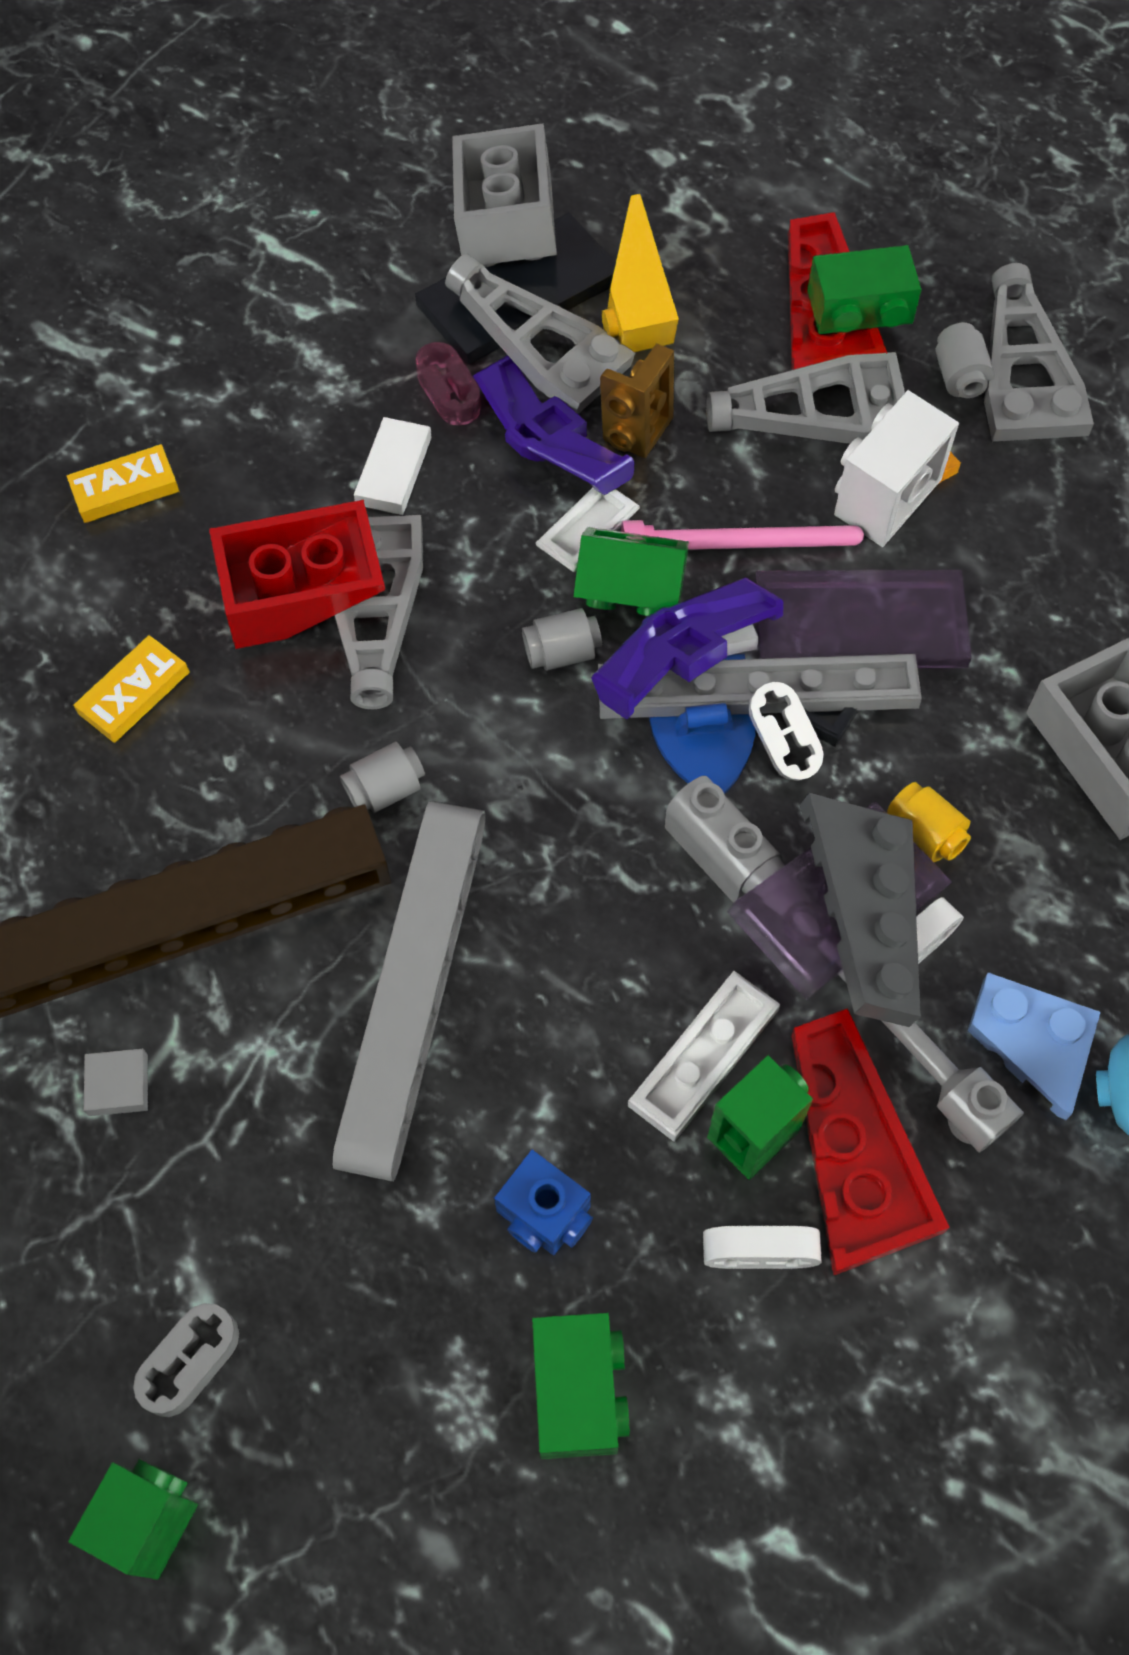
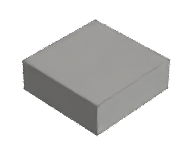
(116, 1082)

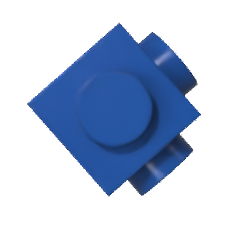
(543, 1205)

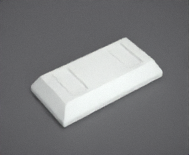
(592, 510)

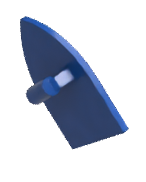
(706, 741)

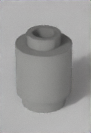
(964, 360)
(561, 639)
(383, 777)

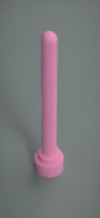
(754, 537)

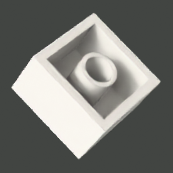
(894, 466)

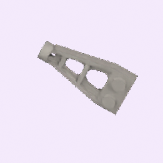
(575, 375)
(871, 382)
(1030, 411)
(373, 662)

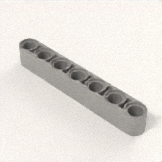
(409, 993)

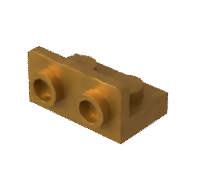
(639, 405)

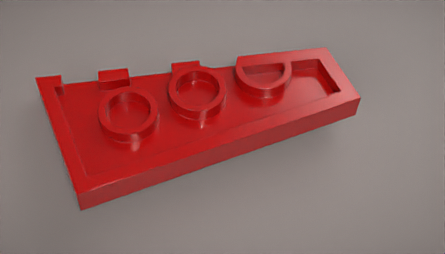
(806, 239)
(862, 1159)

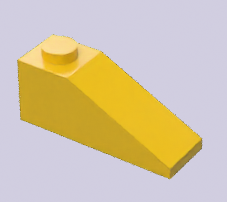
(639, 296)

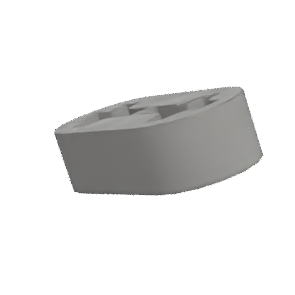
(175, 1350)

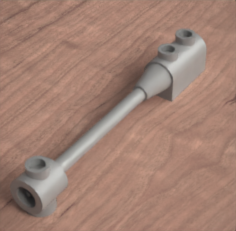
(739, 860)

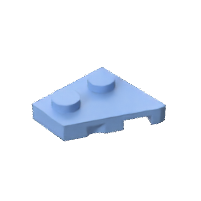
(1036, 1037)

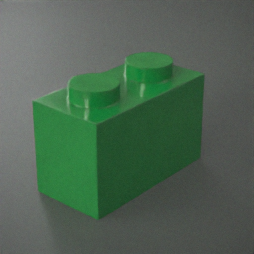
(863, 289)
(630, 570)
(760, 1116)
(577, 1386)
(135, 1519)

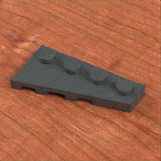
(873, 899)

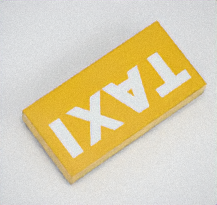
(122, 483)
(131, 688)

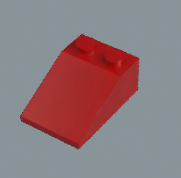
(294, 570)

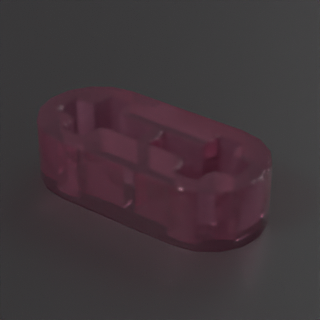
(456, 379)

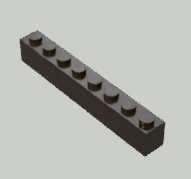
(188, 907)

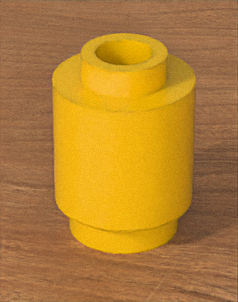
(937, 824)

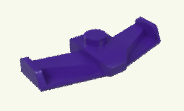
(549, 429)
(681, 640)

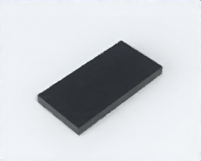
(563, 279)

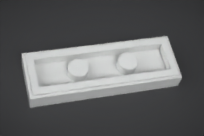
(703, 1056)

